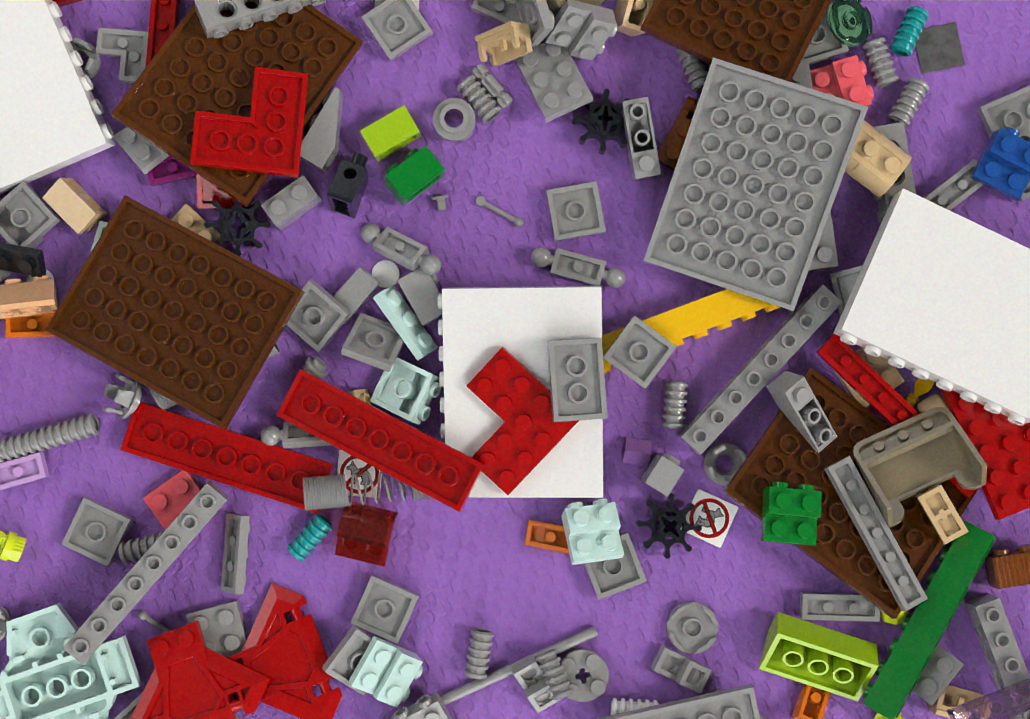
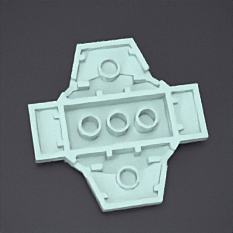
(50, 682)

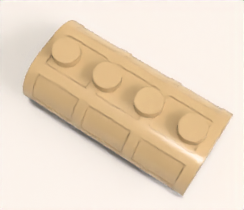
(876, 160)

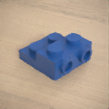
(1005, 163)

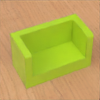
(391, 133)

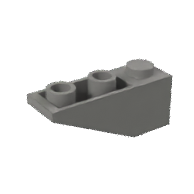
(323, 138)
(640, 139)
(802, 409)

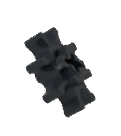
(595, 125)
(249, 224)
(678, 516)

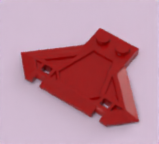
(290, 657)
(195, 680)

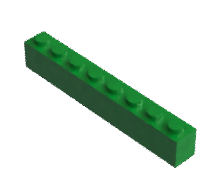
(928, 622)

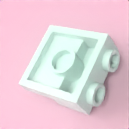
(407, 391)
(592, 531)
(386, 671)

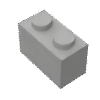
(291, 202)
(422, 295)
(663, 473)

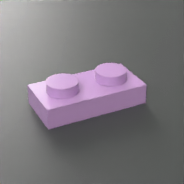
(23, 470)

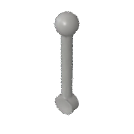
(481, 201)
(142, 615)

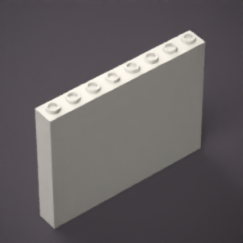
(44, 96)
(946, 305)
(522, 321)

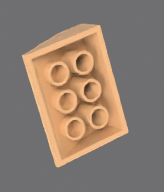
(28, 298)

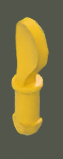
(920, 387)

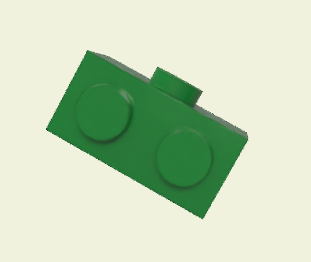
(413, 175)

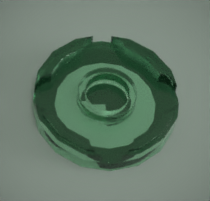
(849, 22)

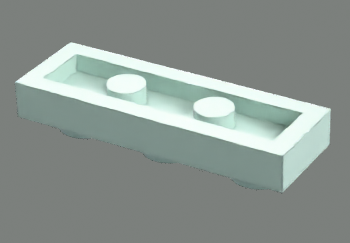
(405, 322)

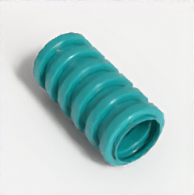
(909, 31)
(309, 537)

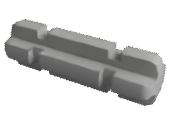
(492, 86)

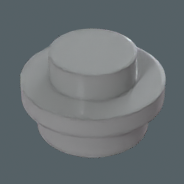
(315, 367)

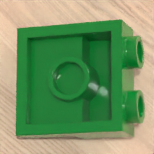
(790, 514)

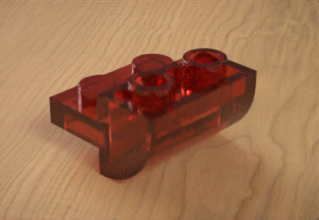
(365, 533)

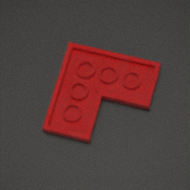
(264, 141)
(527, 417)

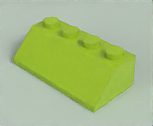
(819, 656)

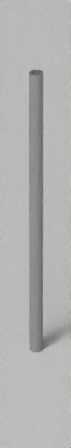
(506, 671)

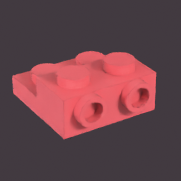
(844, 80)

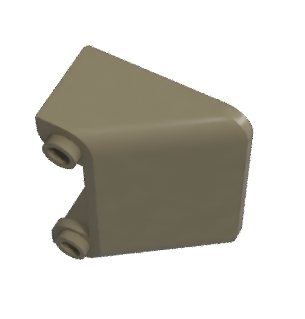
(917, 457)

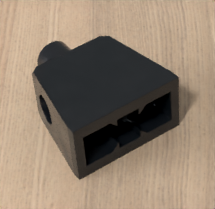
(348, 186)

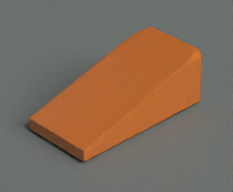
(28, 326)
(546, 536)
(810, 703)

